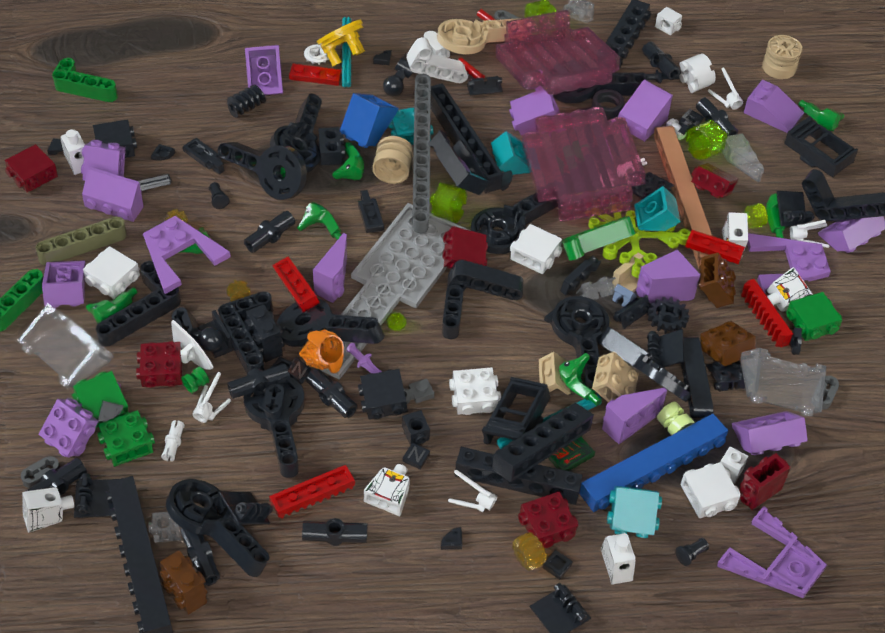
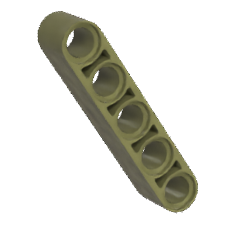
(81, 240)

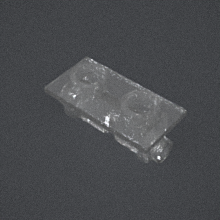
(603, 286)

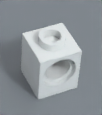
(668, 21)
(734, 462)

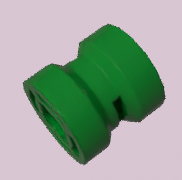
(195, 379)

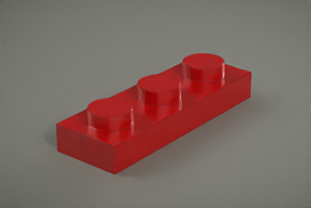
(315, 74)
(711, 245)

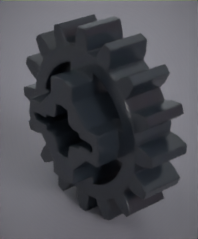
(668, 315)

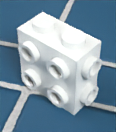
(536, 249)
(111, 272)
(474, 391)
(710, 490)

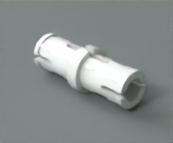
(173, 441)

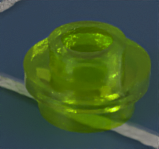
(396, 322)

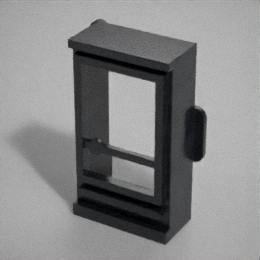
(812, 155)
(460, 164)
(511, 429)

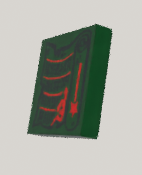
(572, 455)

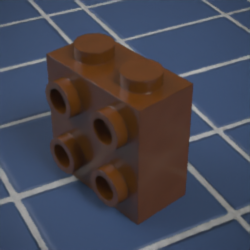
(717, 280)
(727, 342)
(183, 582)

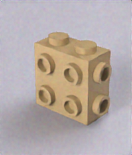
(614, 377)

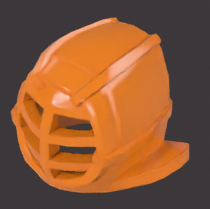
(320, 353)

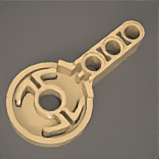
(470, 37)

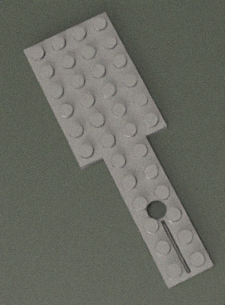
(396, 269)

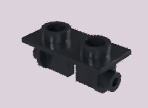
(479, 86)
(633, 312)

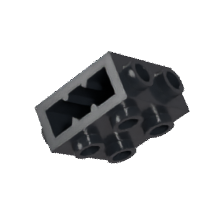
(117, 132)
(383, 394)

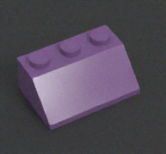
(112, 194)
(848, 234)
(771, 432)

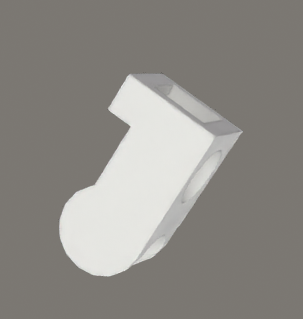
(436, 48)

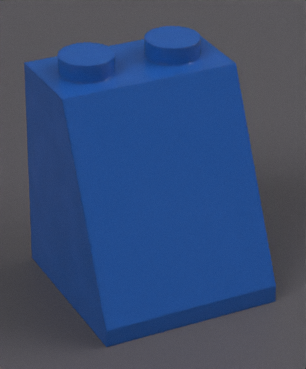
(367, 119)

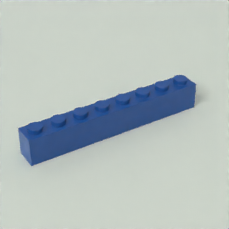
(655, 461)

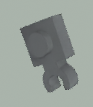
(419, 391)

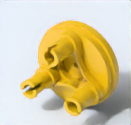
(347, 34)

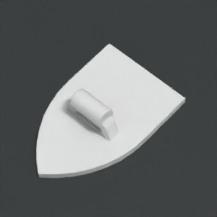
(190, 348)

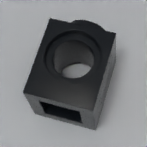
(416, 421)

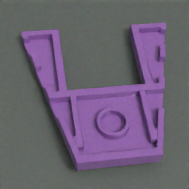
(172, 238)
(804, 256)
(793, 569)

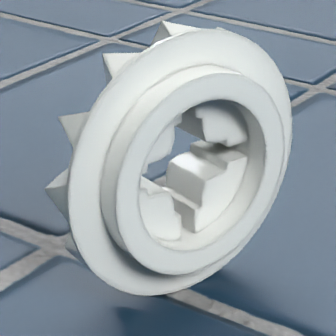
(311, 54)

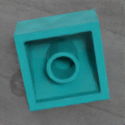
(510, 154)
(657, 211)

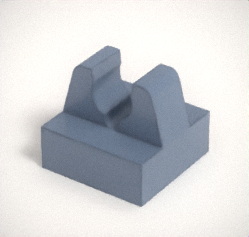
(627, 295)

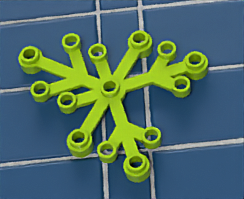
(610, 251)

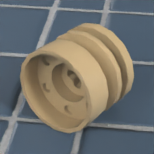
(782, 57)
(393, 159)

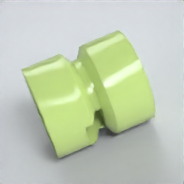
(674, 418)

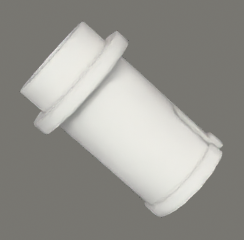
(675, 123)

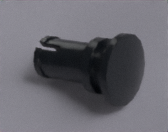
(219, 198)
(688, 553)

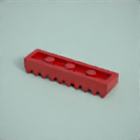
(295, 284)
(767, 313)
(311, 491)

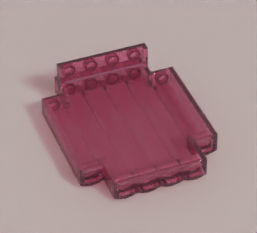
(552, 55)
(583, 163)

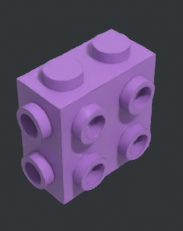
(104, 157)
(68, 427)

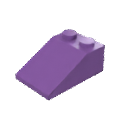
(264, 69)
(773, 107)
(331, 270)
(64, 283)
(632, 412)

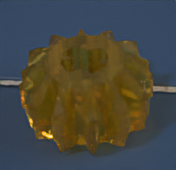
(529, 551)

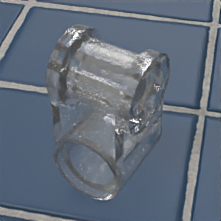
(581, 10)

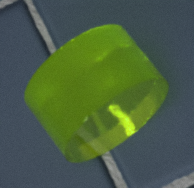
(756, 215)

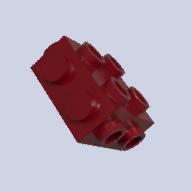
(30, 168)
(714, 180)
(464, 245)
(159, 364)
(763, 480)
(549, 519)

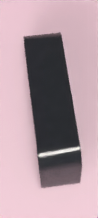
(486, 280)

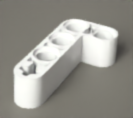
(424, 61)

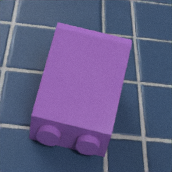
(529, 107)
(646, 110)
(668, 278)

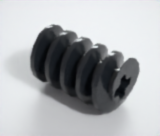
(245, 99)

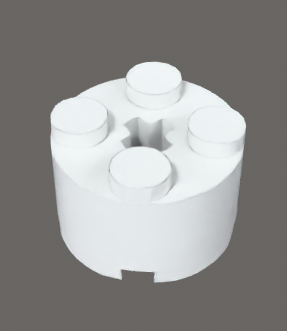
(697, 72)

